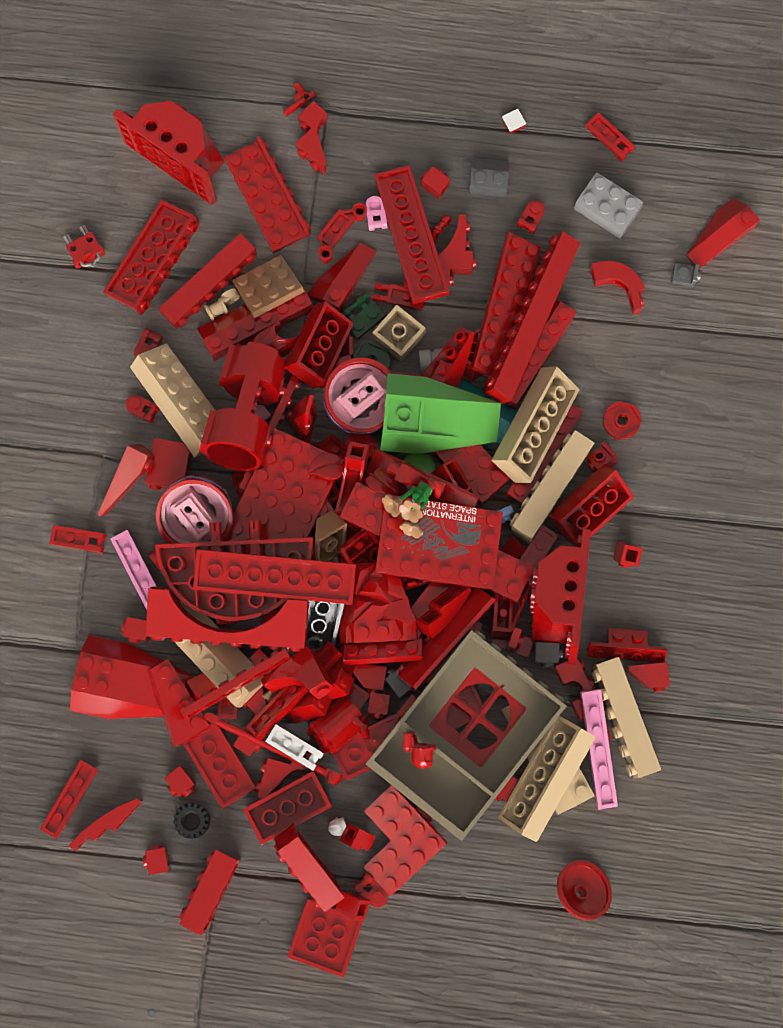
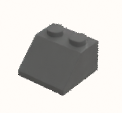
(489, 177)

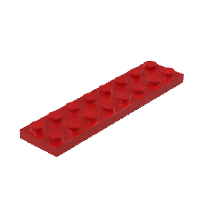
(411, 235)
(508, 290)
(274, 577)
(357, 751)

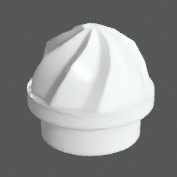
(337, 826)

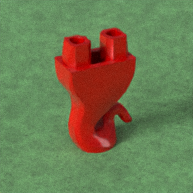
(410, 475)

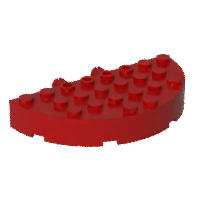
(178, 569)

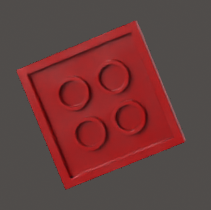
(325, 939)

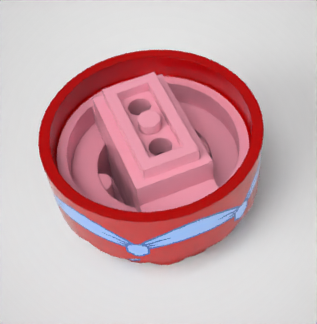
(349, 382)
(208, 504)

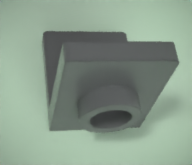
(297, 730)

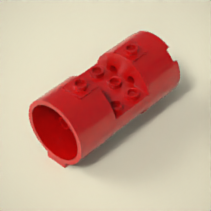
(237, 435)

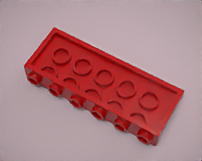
(267, 195)
(152, 257)

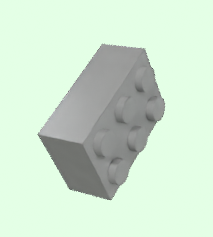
(608, 205)

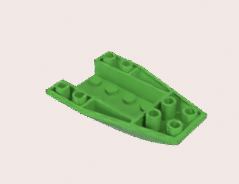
(434, 416)

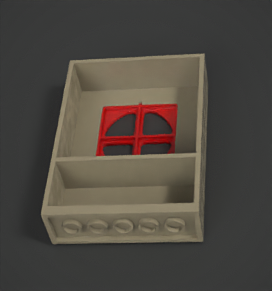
(460, 779)

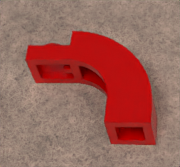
(621, 275)

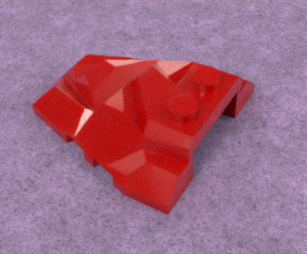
(378, 609)

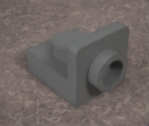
(686, 274)

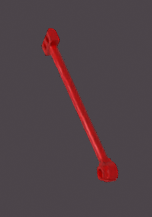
(332, 776)

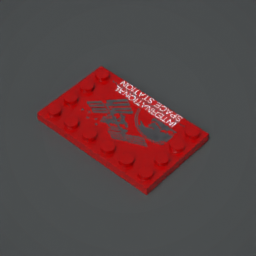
(454, 550)

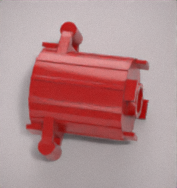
(338, 725)

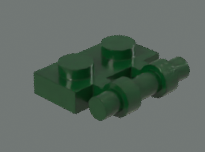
(366, 319)

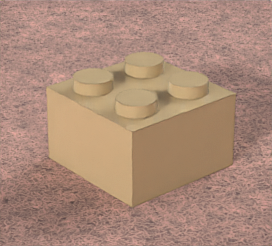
(399, 333)

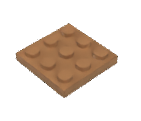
(268, 286)

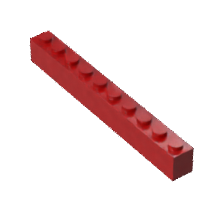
(531, 318)

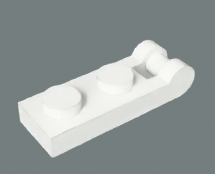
(293, 747)

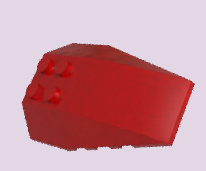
(115, 681)

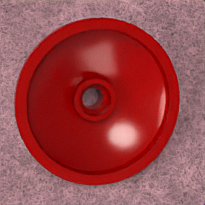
(590, 884)

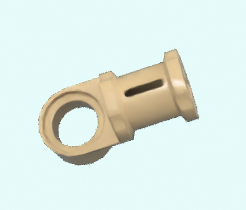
(219, 307)

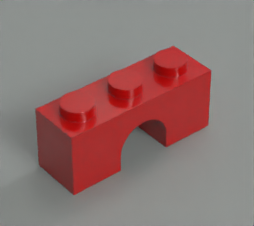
(574, 674)

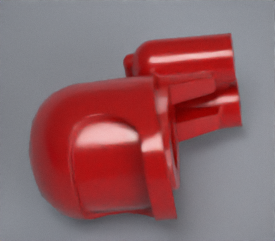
(420, 752)

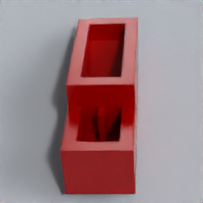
(443, 610)

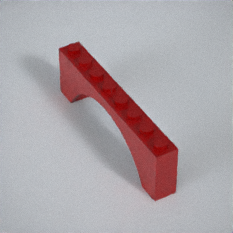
(170, 620)

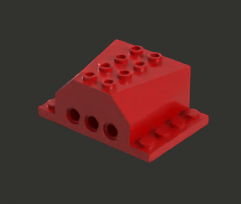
(174, 144)
(559, 596)

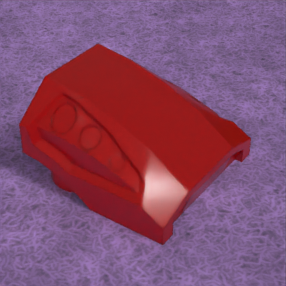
(360, 548)

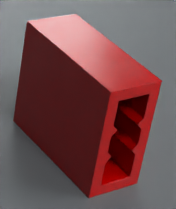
(170, 463)

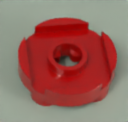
(627, 411)

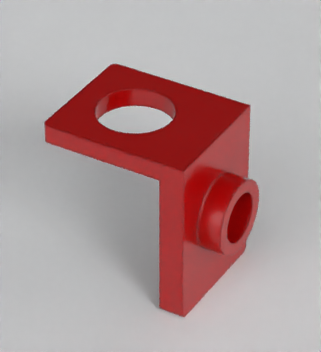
(513, 548)

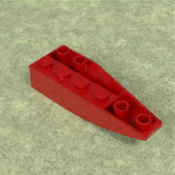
(452, 359)

